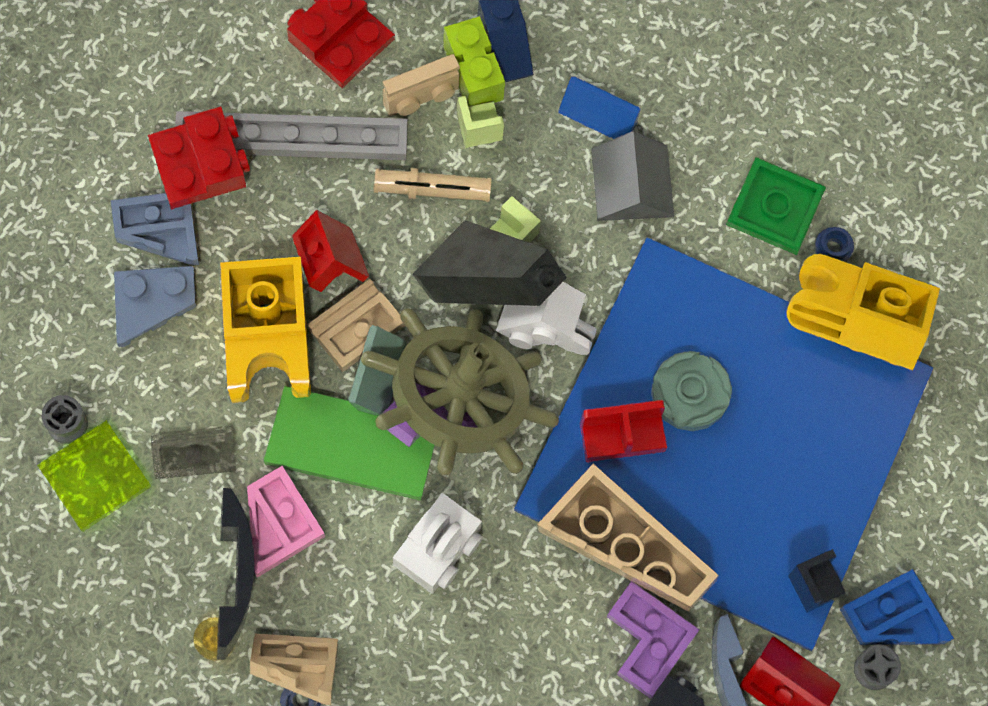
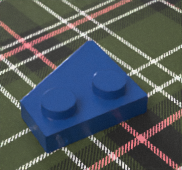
(896, 615)

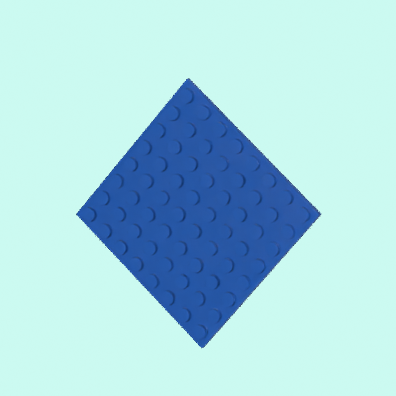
(784, 465)

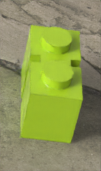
(479, 72)

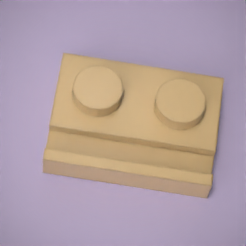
(429, 82)
(346, 324)

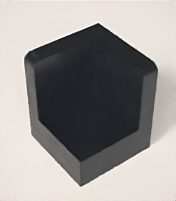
(817, 581)

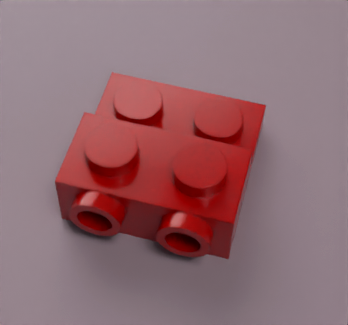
(338, 37)
(199, 158)

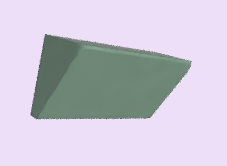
(373, 388)

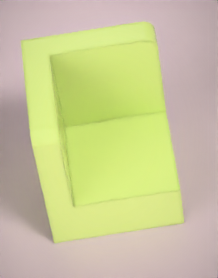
(479, 123)
(517, 221)

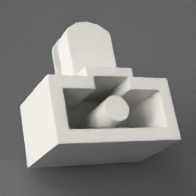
(550, 323)
(438, 544)

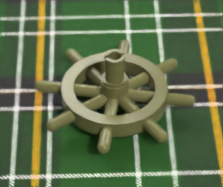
(460, 390)

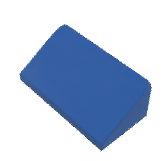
(598, 109)

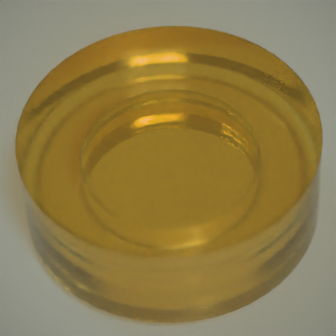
(206, 639)

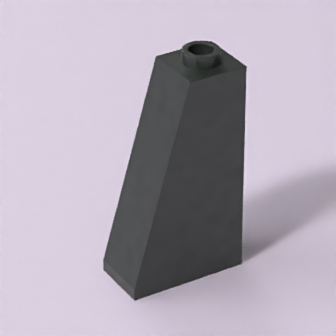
(488, 268)

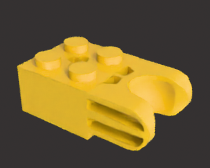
(864, 308)
(264, 335)

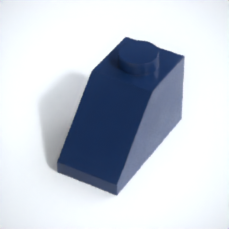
(507, 37)

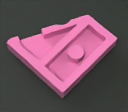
(279, 521)

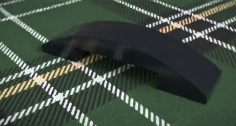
(235, 529)

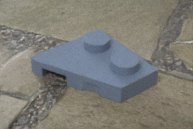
(155, 228)
(150, 299)

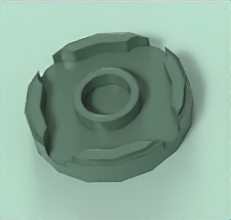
(693, 390)

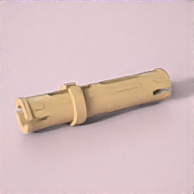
(385, 182)

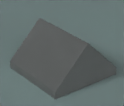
(632, 179)

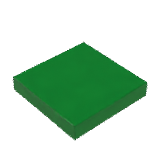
(776, 206)

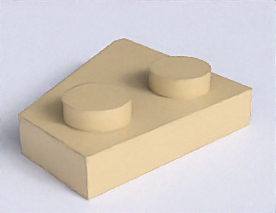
(296, 664)

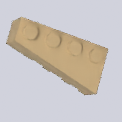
(622, 536)

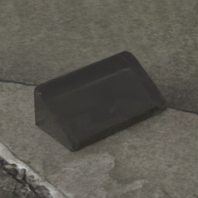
(193, 452)

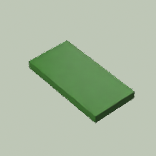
(344, 445)

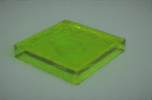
(94, 476)

